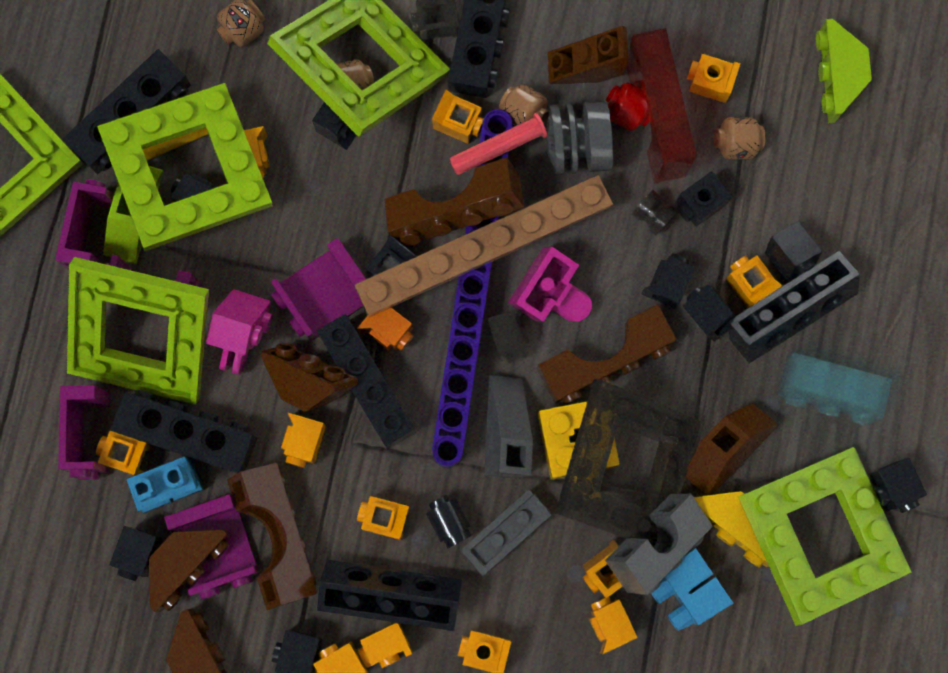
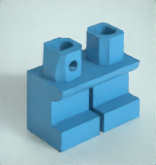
(159, 485)
(698, 604)

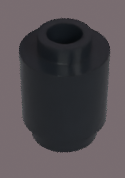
(448, 521)

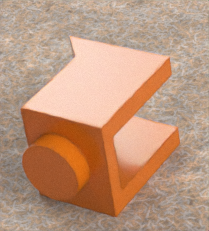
(388, 329)

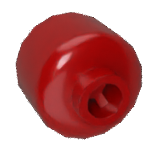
(628, 106)

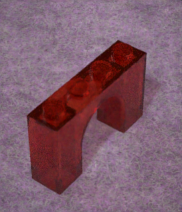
(654, 71)

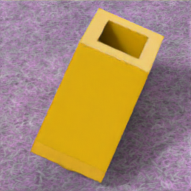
(733, 526)

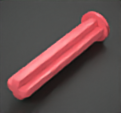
(498, 145)

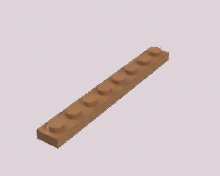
(483, 246)

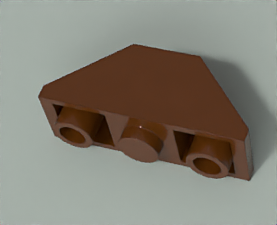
(590, 59)
(304, 378)
(728, 447)
(182, 562)
(191, 647)

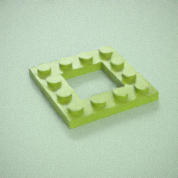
(204, 109)
(361, 110)
(51, 162)
(185, 305)
(802, 591)

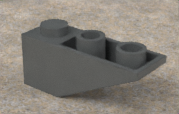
(508, 430)

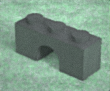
(679, 527)

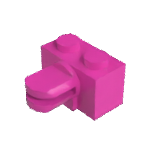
(548, 289)
(238, 328)

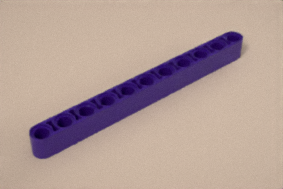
(465, 336)

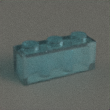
(834, 388)

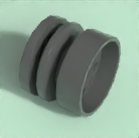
(580, 137)

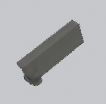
(506, 532)

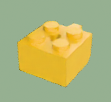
(556, 429)

